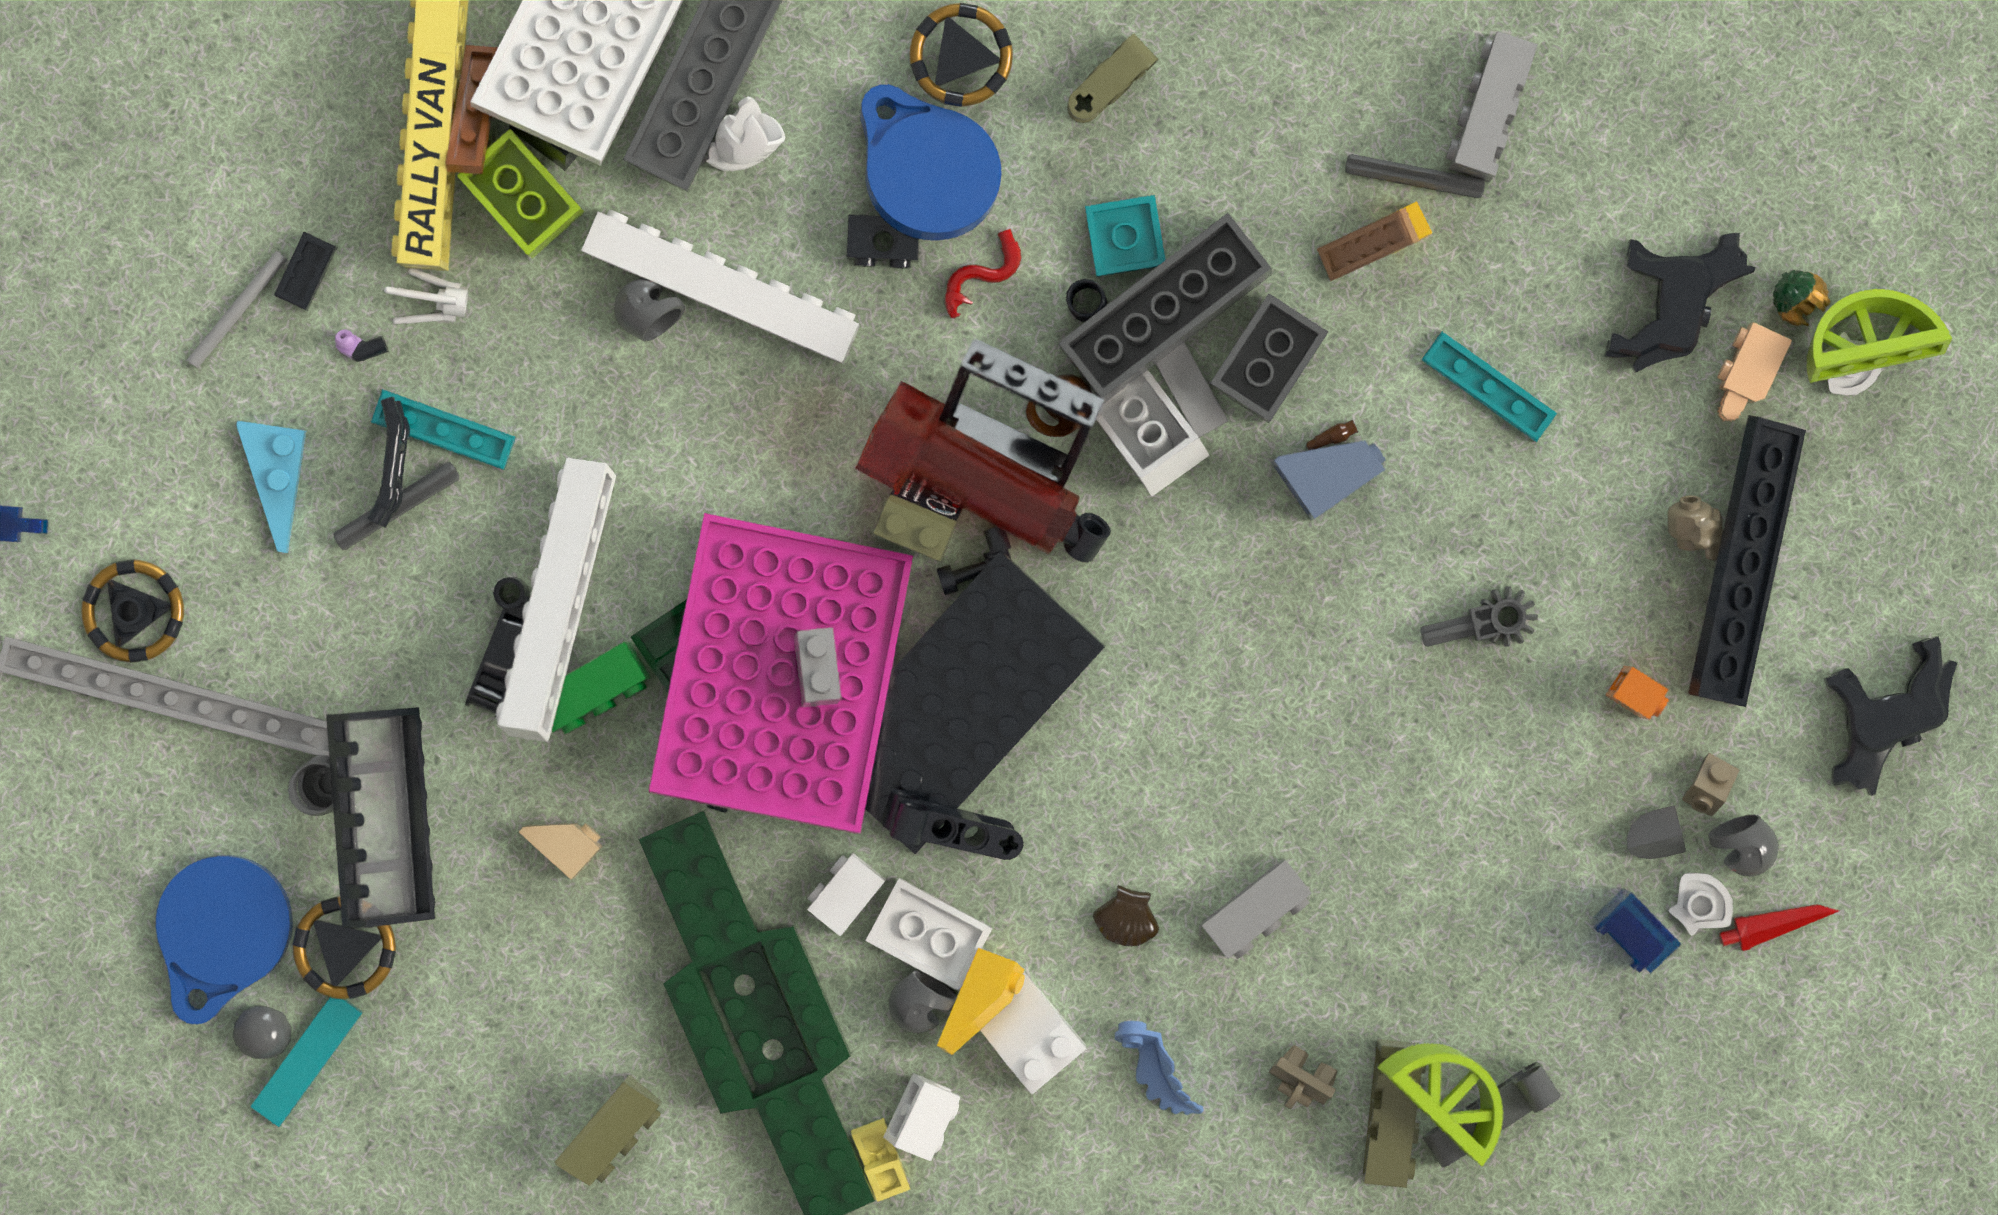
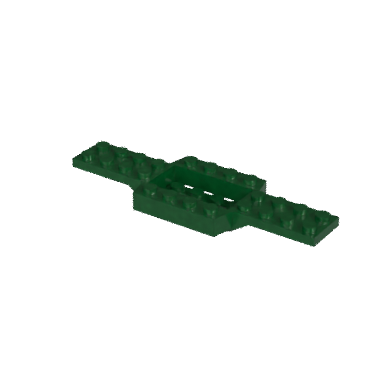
(789, 1089)

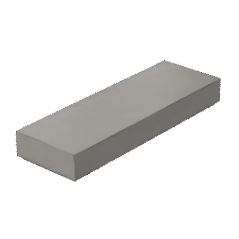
(1191, 391)

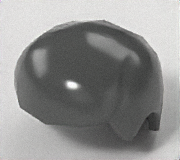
(262, 1032)

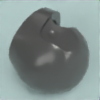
(642, 314)
(313, 787)
(1752, 841)
(915, 998)

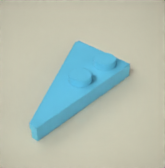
(275, 465)

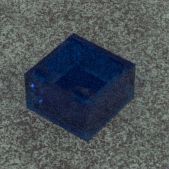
(1636, 931)

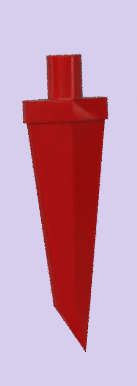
(1763, 927)

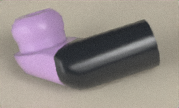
(358, 349)

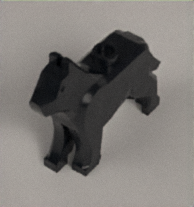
(1680, 299)
(1885, 720)

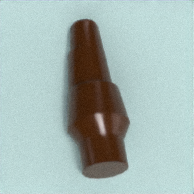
(1335, 434)

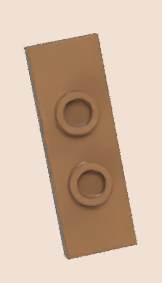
(1368, 244)

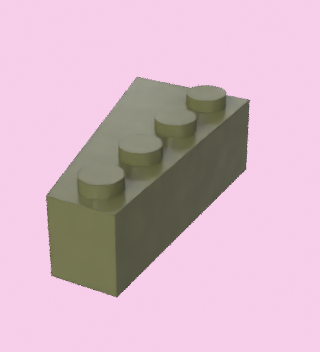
(1390, 1125)

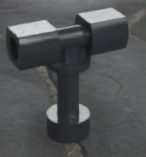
(997, 541)

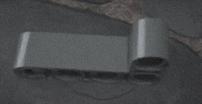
(1519, 1096)

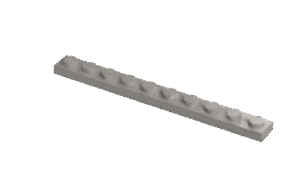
(164, 696)

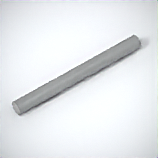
(237, 309)

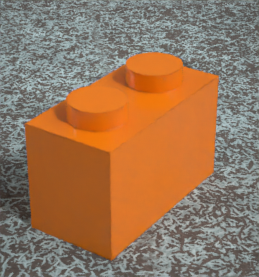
(1638, 693)

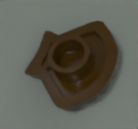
(1127, 918)

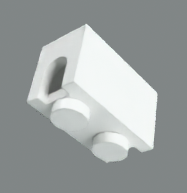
(845, 894)
(922, 1117)

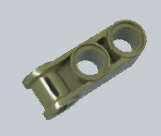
(1111, 78)

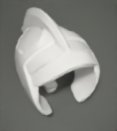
(744, 138)

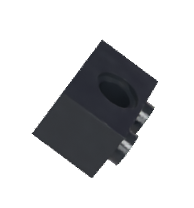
(860, 247)

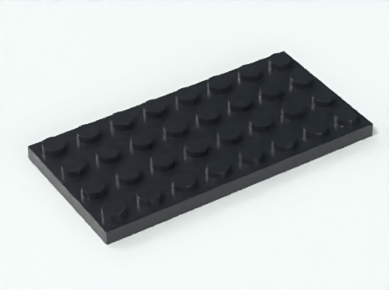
(975, 688)

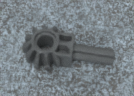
(1483, 622)

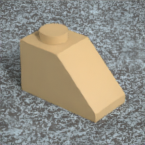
(564, 844)

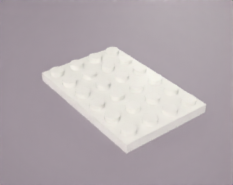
(574, 69)

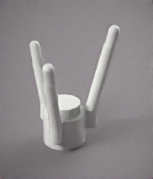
(450, 301)

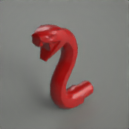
(1012, 260)

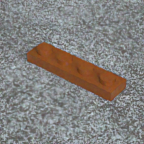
(469, 125)

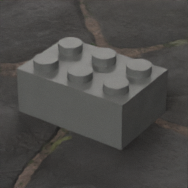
(1268, 358)

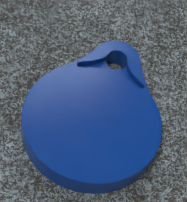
(927, 166)
(221, 931)

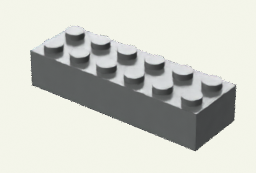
(1165, 308)

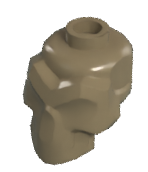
(1696, 526)

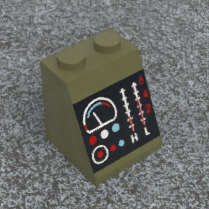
(919, 520)

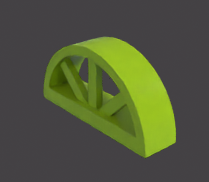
(1897, 349)
(1489, 1116)

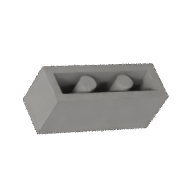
(1257, 910)

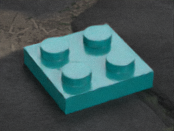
(1125, 235)

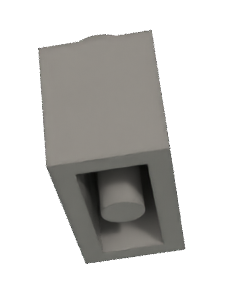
(817, 667)

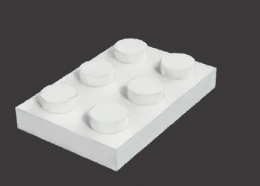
(928, 934)

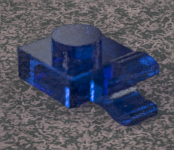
(13, 524)

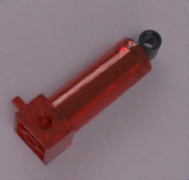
(920, 447)

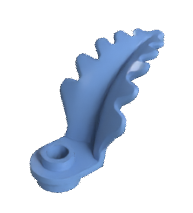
(1155, 1068)

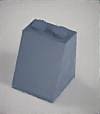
(1328, 474)

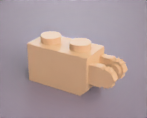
(1751, 369)

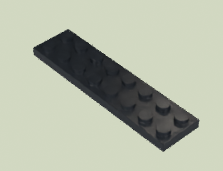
(1747, 561)

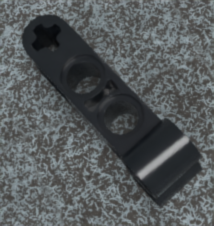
(500, 650)
(912, 821)

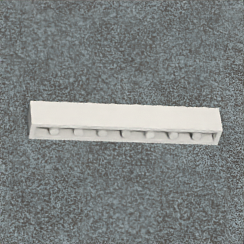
(721, 287)
(556, 600)

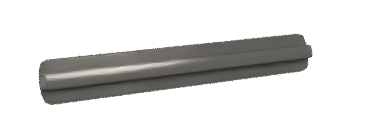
(1414, 176)
(412, 496)

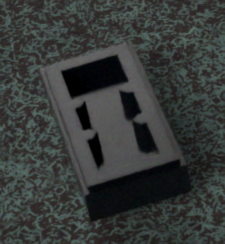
(305, 271)

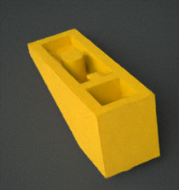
(983, 995)

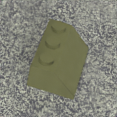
(610, 1132)

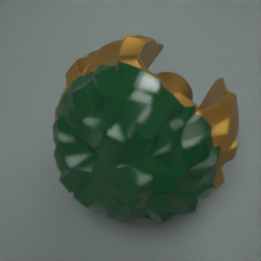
(1798, 295)

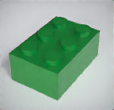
(598, 684)

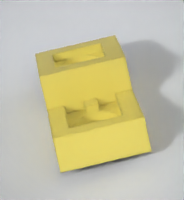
(880, 1160)

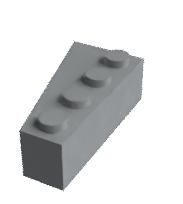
(1492, 106)

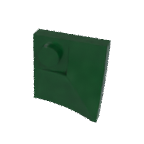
(660, 641)

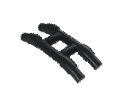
(394, 460)

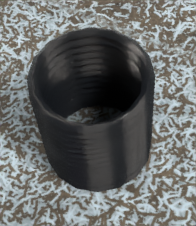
(1075, 288)

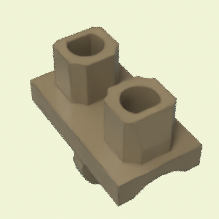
(1298, 1083)

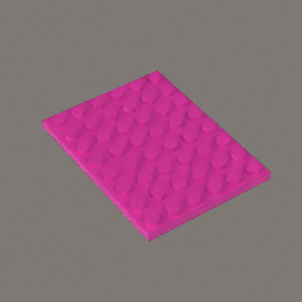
(734, 695)

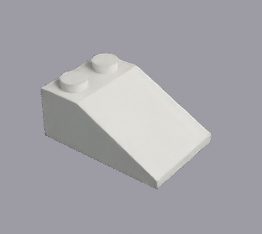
(1151, 433)
(1033, 1037)

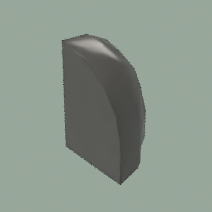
(1656, 835)

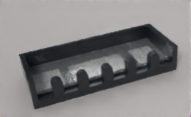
(380, 817)

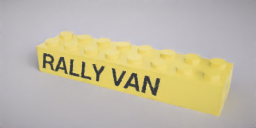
(430, 105)

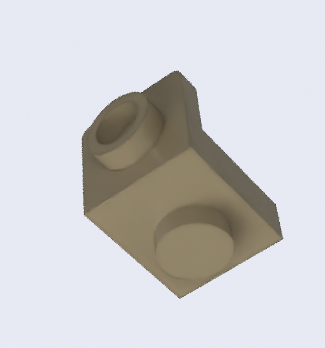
(1711, 785)

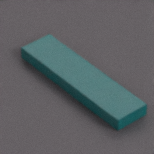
(1489, 386)
(451, 431)
(306, 1060)

